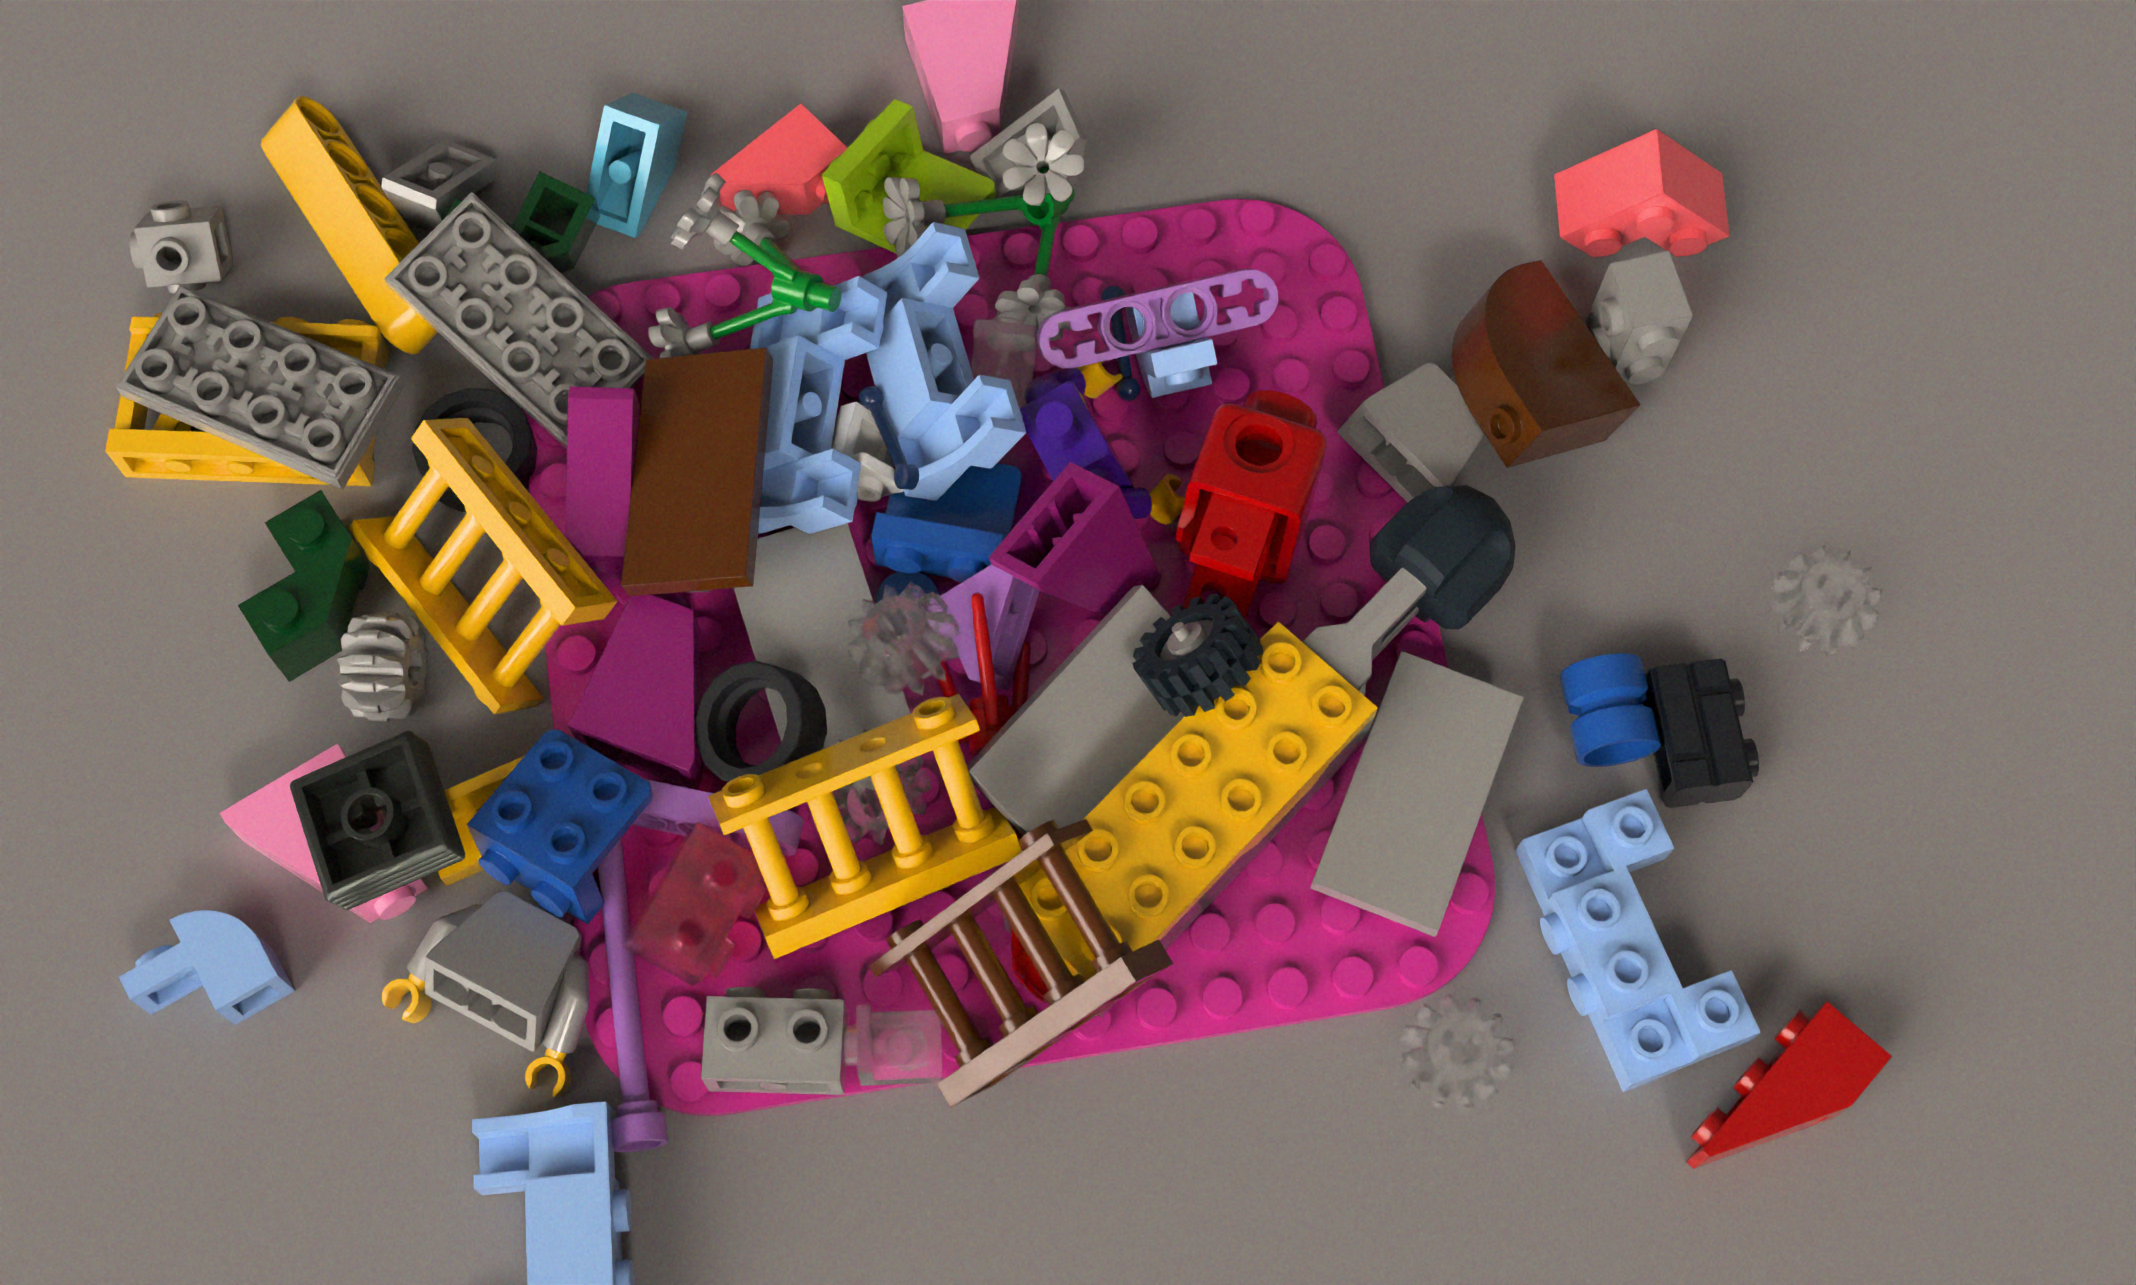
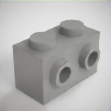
(1640, 316)
(774, 1042)

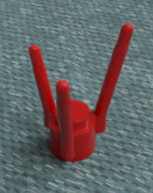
(990, 709)

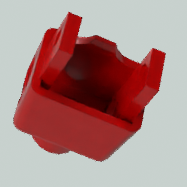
(1250, 495)

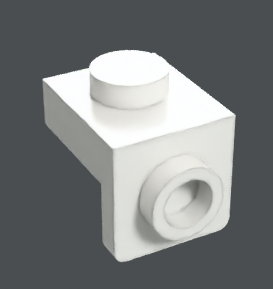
(861, 440)

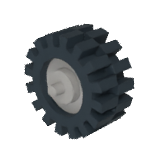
(1197, 655)

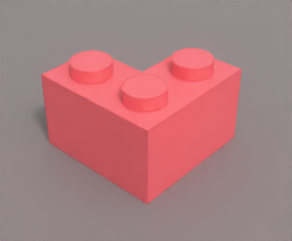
(1642, 191)

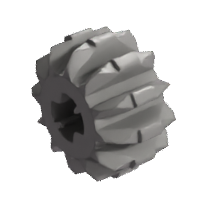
(383, 666)

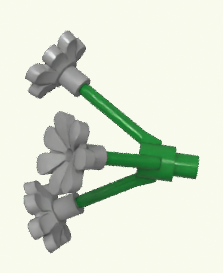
(1043, 171)
(748, 236)

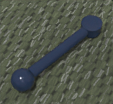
(1127, 387)
(906, 474)

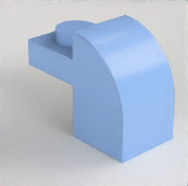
(1177, 365)
(215, 953)

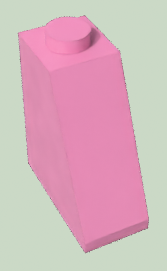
(963, 65)
(273, 827)

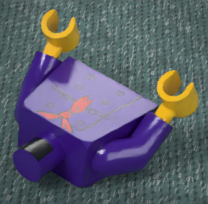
(1068, 432)

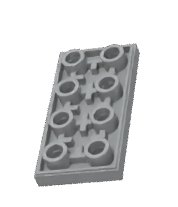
(514, 315)
(260, 386)
(799, 621)
(1078, 727)
(1417, 794)

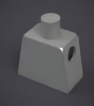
(1415, 431)

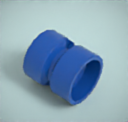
(1608, 700)

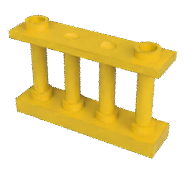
(530, 549)
(892, 879)

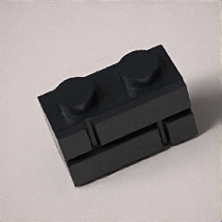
(1700, 733)

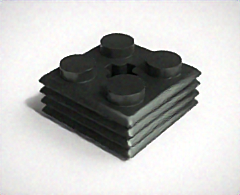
(342, 803)

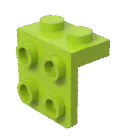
(894, 149)

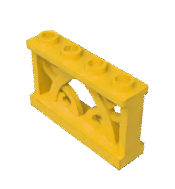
(179, 452)

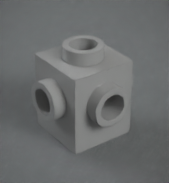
(181, 246)

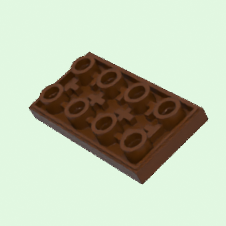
(698, 473)

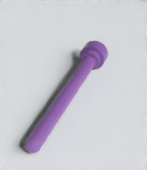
(638, 1120)

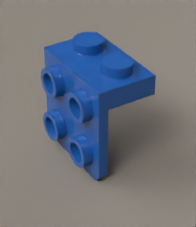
(955, 531)
(558, 822)

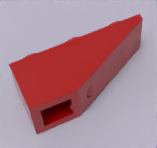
(1809, 1081)

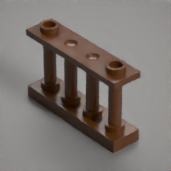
(1069, 997)

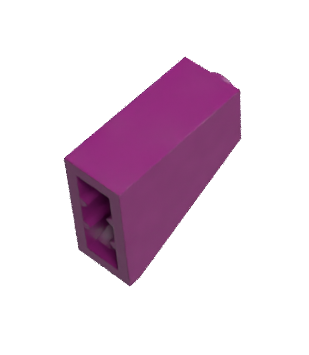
(600, 475)
(1079, 543)
(647, 691)

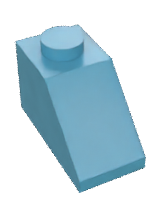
(633, 160)

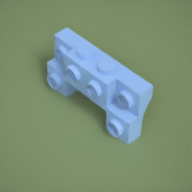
(923, 370)
(802, 475)
(1614, 950)
(570, 1191)

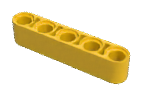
(347, 214)

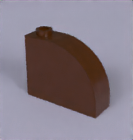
(1536, 370)

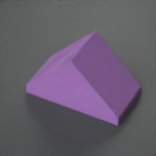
(1008, 612)

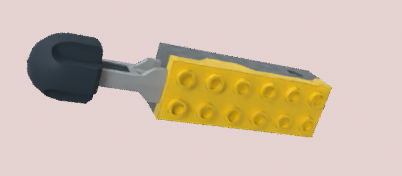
(1250, 764)

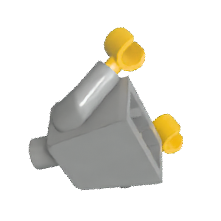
(508, 971)

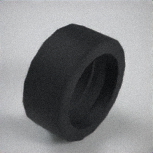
(484, 407)
(727, 697)

